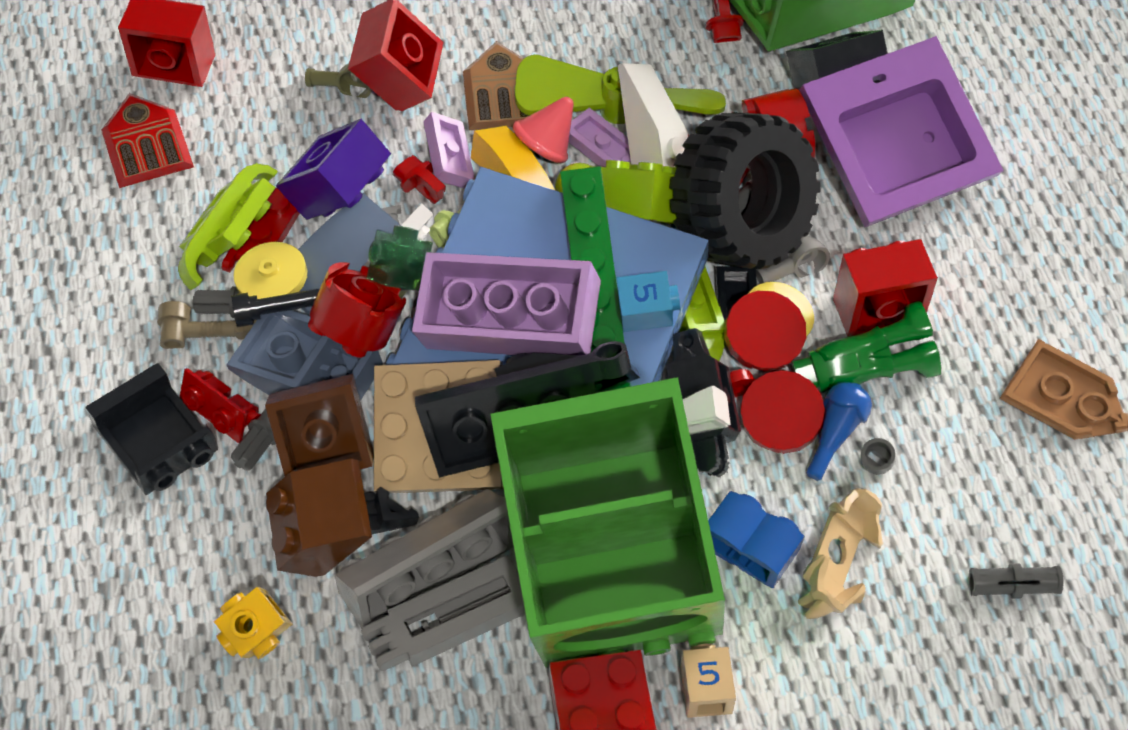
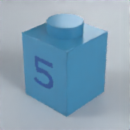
(647, 301)

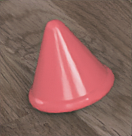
(548, 130)

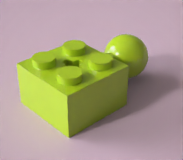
(635, 188)

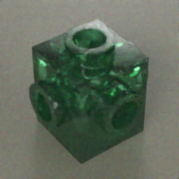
(398, 258)

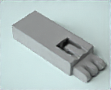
(463, 608)

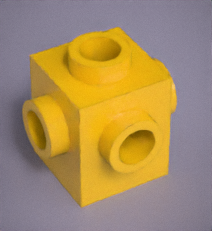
(267, 620)

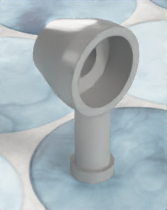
(808, 251)

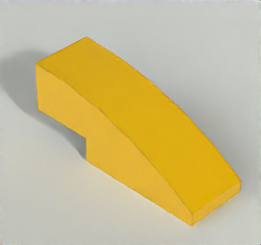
(505, 153)

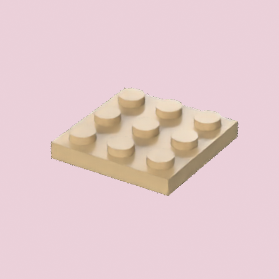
(400, 446)

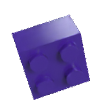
(334, 170)

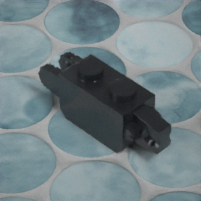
(696, 372)

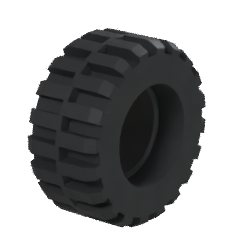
(781, 194)

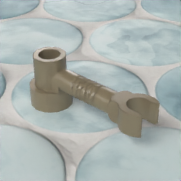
(176, 325)

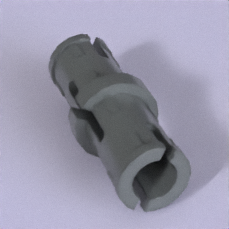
(1044, 580)

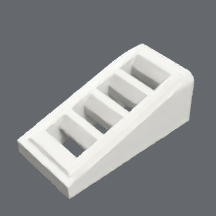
(707, 410)

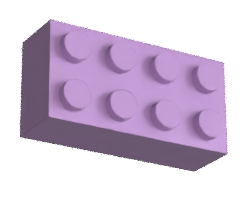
(506, 304)

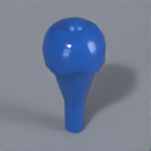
(845, 409)

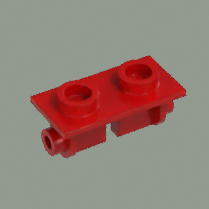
(208, 397)

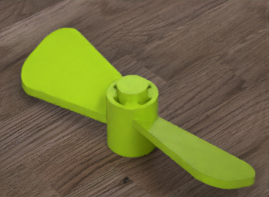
(546, 80)

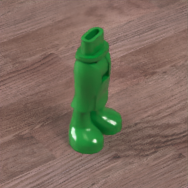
(869, 355)

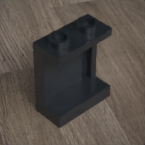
(151, 430)

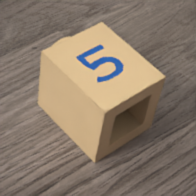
(707, 681)

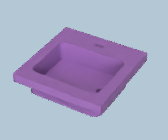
(902, 136)

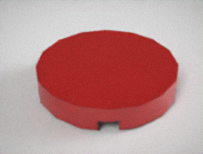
(765, 331)
(782, 411)

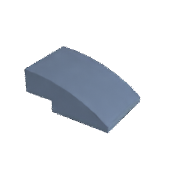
(343, 239)
(286, 354)

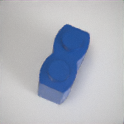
(754, 539)

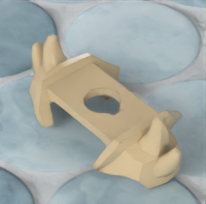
(849, 522)

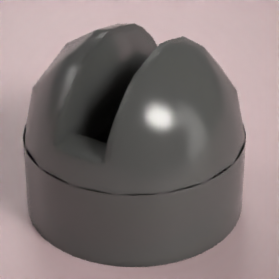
(882, 449)

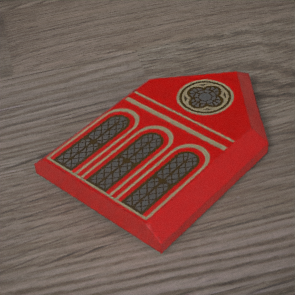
(145, 141)

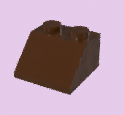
(318, 517)

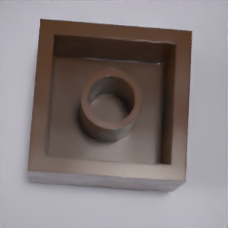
(319, 425)

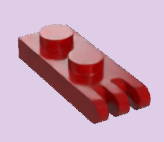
(269, 228)

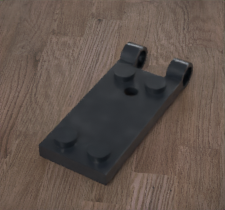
(459, 417)

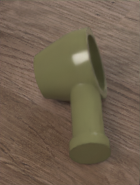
(340, 79)

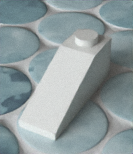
(651, 120)

